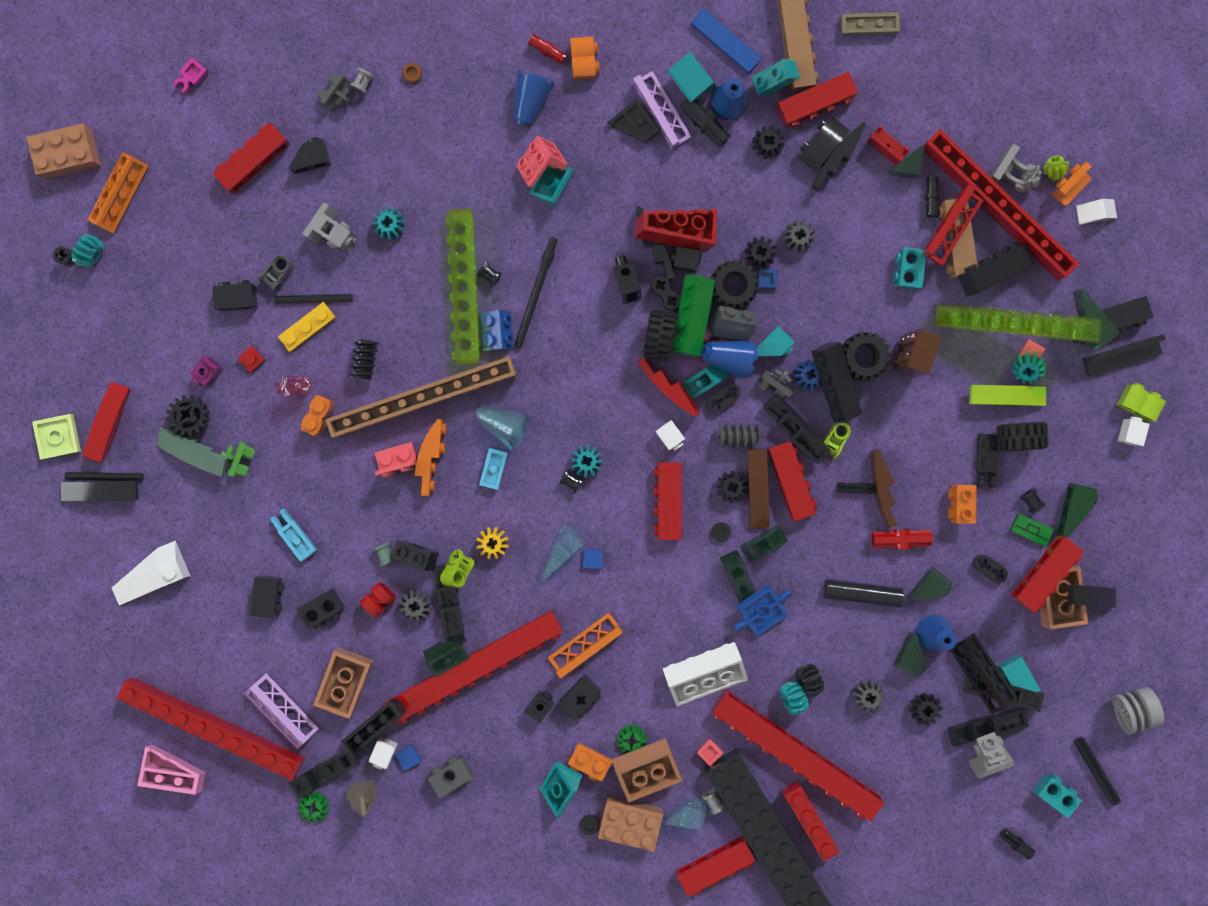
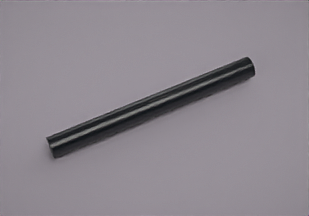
(314, 298)
(104, 476)

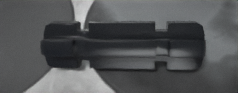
(855, 488)

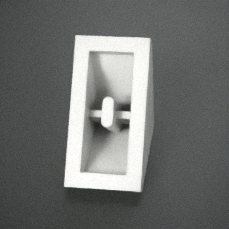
(1096, 211)

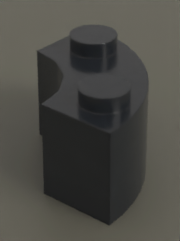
(823, 144)

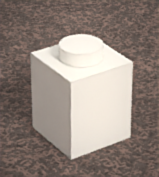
(1133, 431)
(670, 436)
(383, 753)

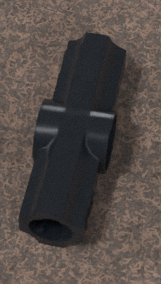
(706, 121)

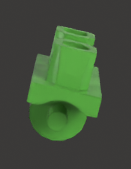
(242, 451)

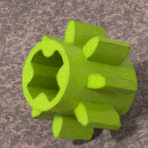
(1056, 167)

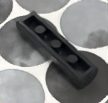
(863, 593)
(375, 725)

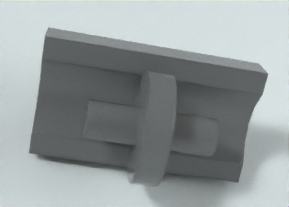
(336, 93)
(769, 379)

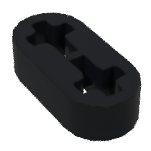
(727, 401)
(992, 565)

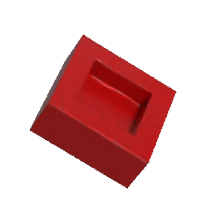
(251, 359)

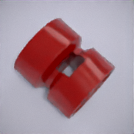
(376, 601)

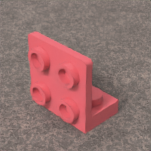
(537, 158)
(396, 458)

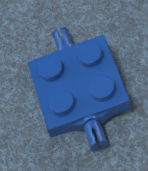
(762, 610)

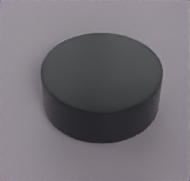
(720, 531)
(589, 824)

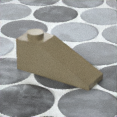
(361, 796)

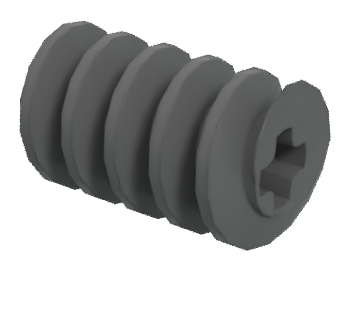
(738, 436)

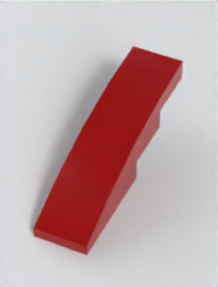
(675, 391)
(105, 422)

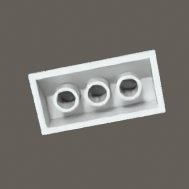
(705, 674)

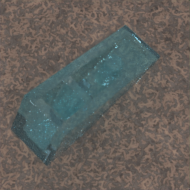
(564, 547)

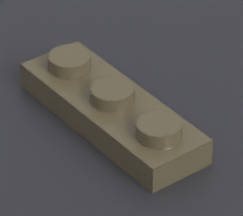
(870, 23)

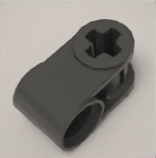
(275, 273)

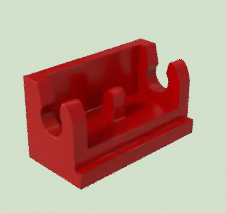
(887, 145)

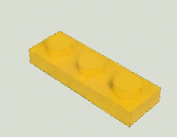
(306, 327)

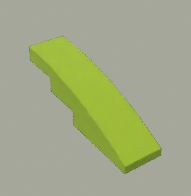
(1007, 395)

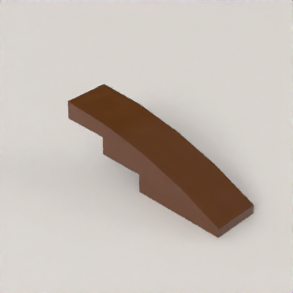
(882, 479)
(758, 488)

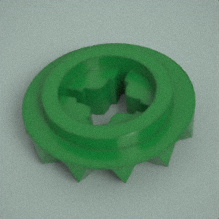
(625, 733)
(321, 803)

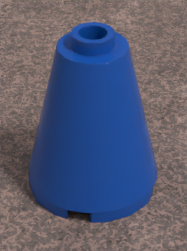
(530, 96)
(729, 100)
(731, 356)
(935, 633)

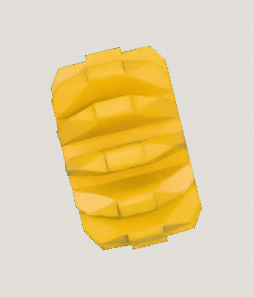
(485, 546)

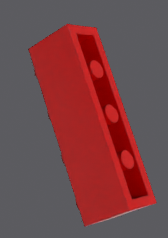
(816, 100)
(251, 158)
(791, 480)
(669, 500)
(1047, 573)
(810, 821)
(715, 866)

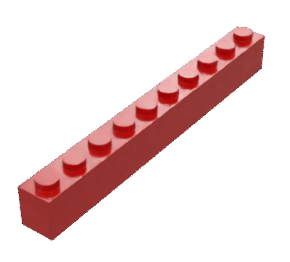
(1000, 205)
(479, 664)
(210, 728)
(797, 755)

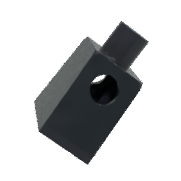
(627, 280)

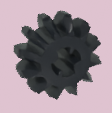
(765, 135)
(767, 256)
(734, 480)
(810, 680)
(920, 705)

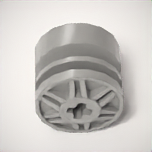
(1138, 710)

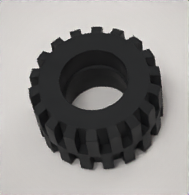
(745, 273)
(659, 335)
(880, 355)
(1022, 436)

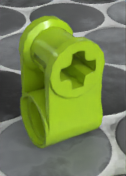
(835, 441)
(456, 569)

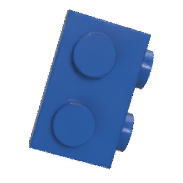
(496, 330)

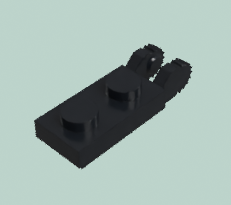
(986, 459)

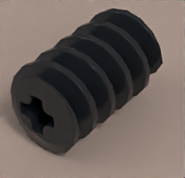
(363, 359)

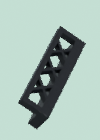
(1123, 355)
(986, 672)

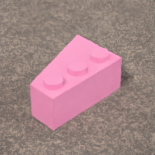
(169, 772)

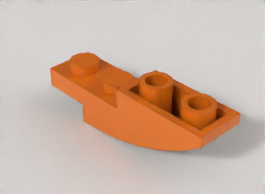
(431, 448)

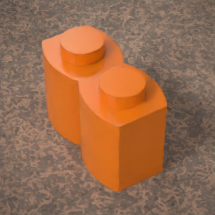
(583, 58)
(319, 410)

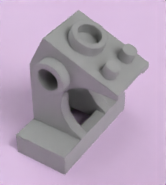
(1029, 178)
(338, 237)
(991, 750)

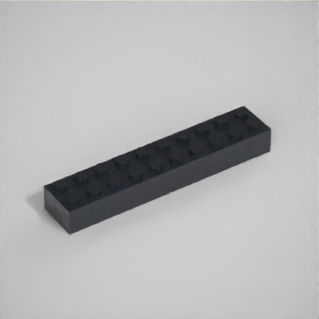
(764, 832)

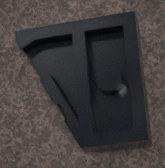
(634, 122)

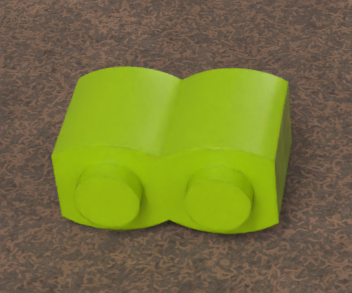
(1140, 402)

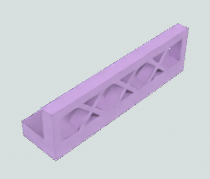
(655, 111)
(276, 716)

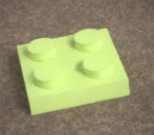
(56, 436)

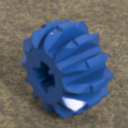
(803, 378)

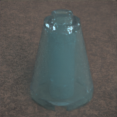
(504, 425)

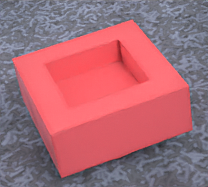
(1032, 347)
(709, 752)

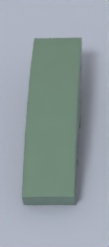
(192, 452)

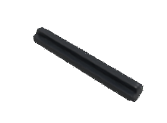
(1097, 771)

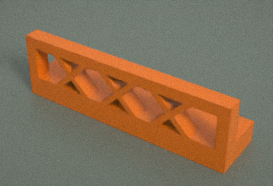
(117, 192)
(588, 651)

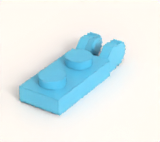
(294, 536)

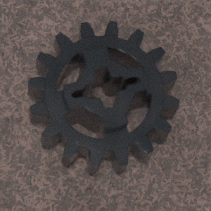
(192, 409)

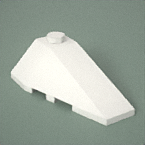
(154, 572)

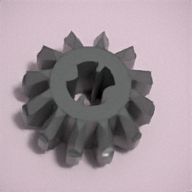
(794, 229)
(412, 599)
(874, 690)

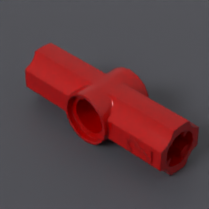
(901, 539)

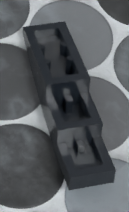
(841, 153)
(659, 253)
(797, 428)
(99, 491)
(1091, 596)
(449, 609)
(1026, 698)
(1000, 723)

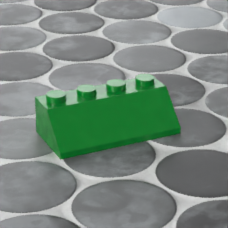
(693, 315)

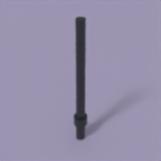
(547, 257)

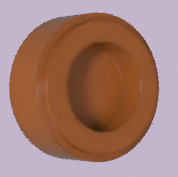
(412, 73)

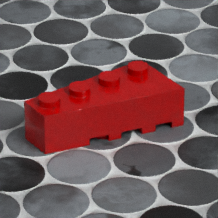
(679, 228)

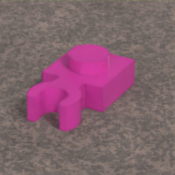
(192, 73)

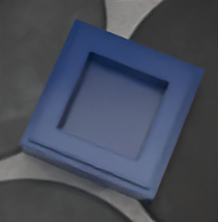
(767, 278)
(593, 558)
(408, 757)

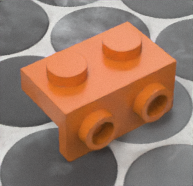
(1070, 187)
(962, 504)
(589, 762)

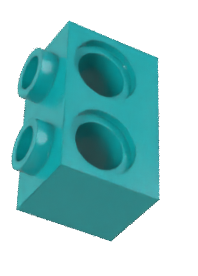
(775, 77)
(915, 270)
(1055, 796)

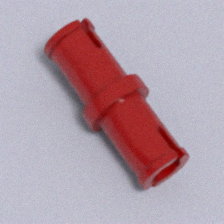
(547, 48)

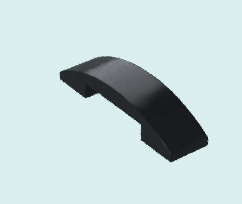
(324, 772)

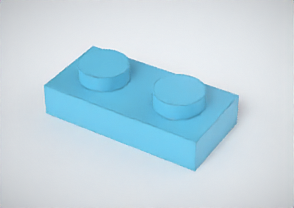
(493, 468)

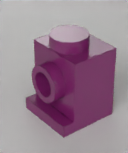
(212, 371)

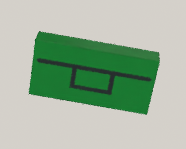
(1031, 529)

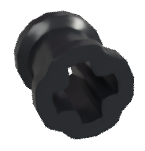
(62, 251)
(493, 275)
(570, 483)
(1032, 500)

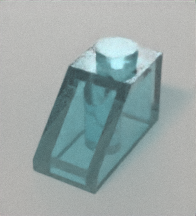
(687, 814)

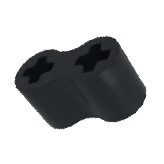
(665, 294)

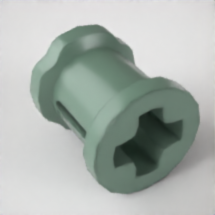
(384, 553)

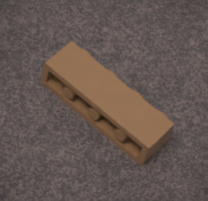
(964, 250)

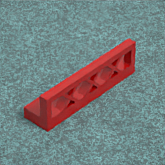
(948, 221)

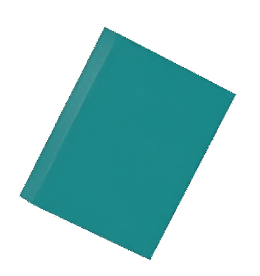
(691, 77)
(552, 185)
(560, 787)

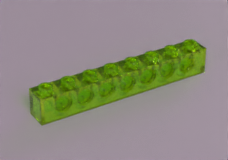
(464, 218)
(1018, 322)

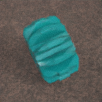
(393, 227)
(87, 251)
(1036, 369)
(585, 467)
(794, 698)

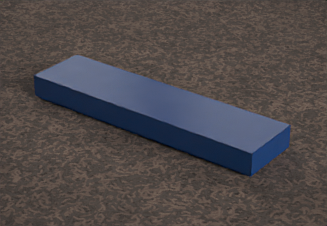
(725, 40)

